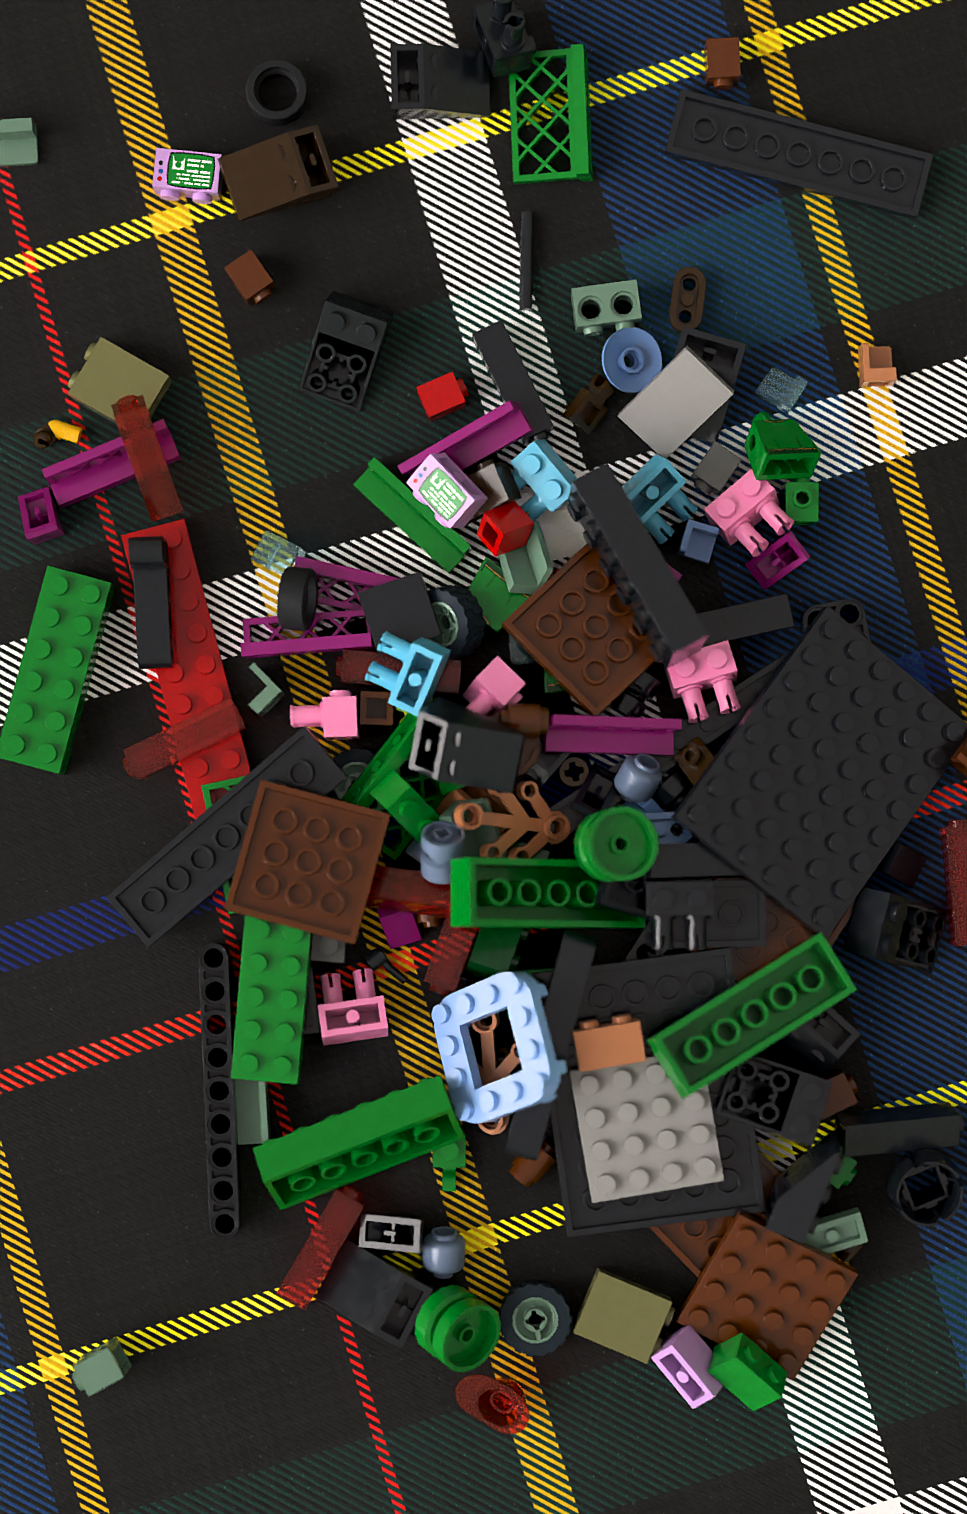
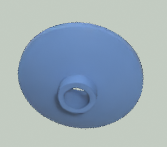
(643, 356)

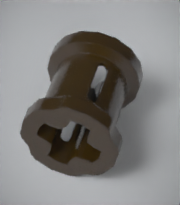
(578, 763)

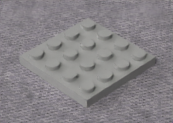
(642, 1133)

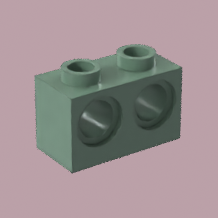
(604, 298)
(101, 1367)

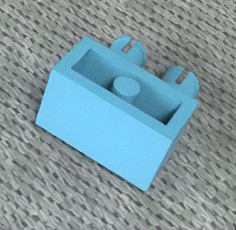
(546, 475)
(652, 488)
(419, 674)

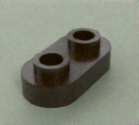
(687, 301)

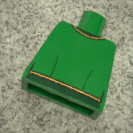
(780, 449)
(493, 595)

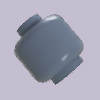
(638, 778)
(443, 1252)

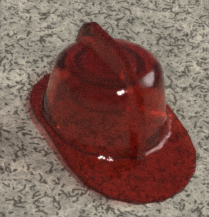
(494, 1402)

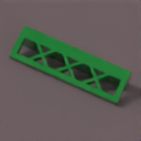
(411, 516)

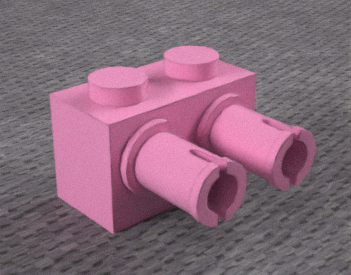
(745, 506)
(705, 670)
(494, 689)
(335, 714)
(351, 1019)

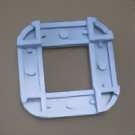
(516, 1092)

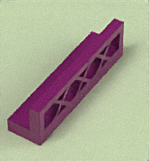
(477, 439)
(100, 468)
(342, 574)
(305, 645)
(610, 735)

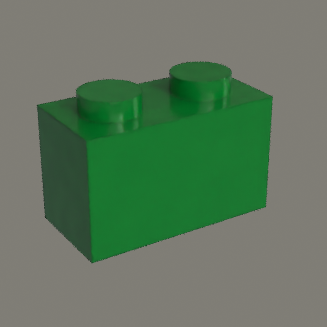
(404, 804)
(747, 1372)

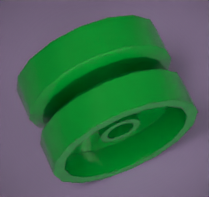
(635, 844)
(457, 1328)

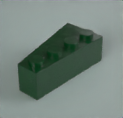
(496, 946)

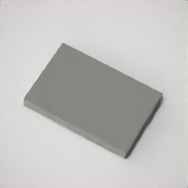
(675, 403)

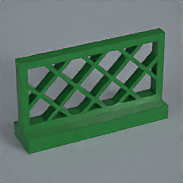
(578, 111)
(391, 757)

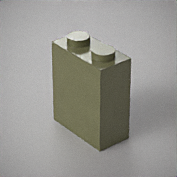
(115, 374)
(623, 1315)

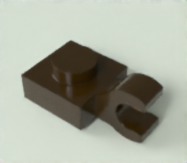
(588, 406)

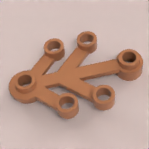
(517, 822)
(490, 1072)

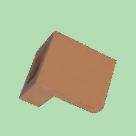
(876, 366)

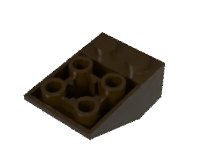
(279, 173)

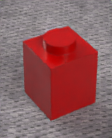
(442, 396)
(505, 528)

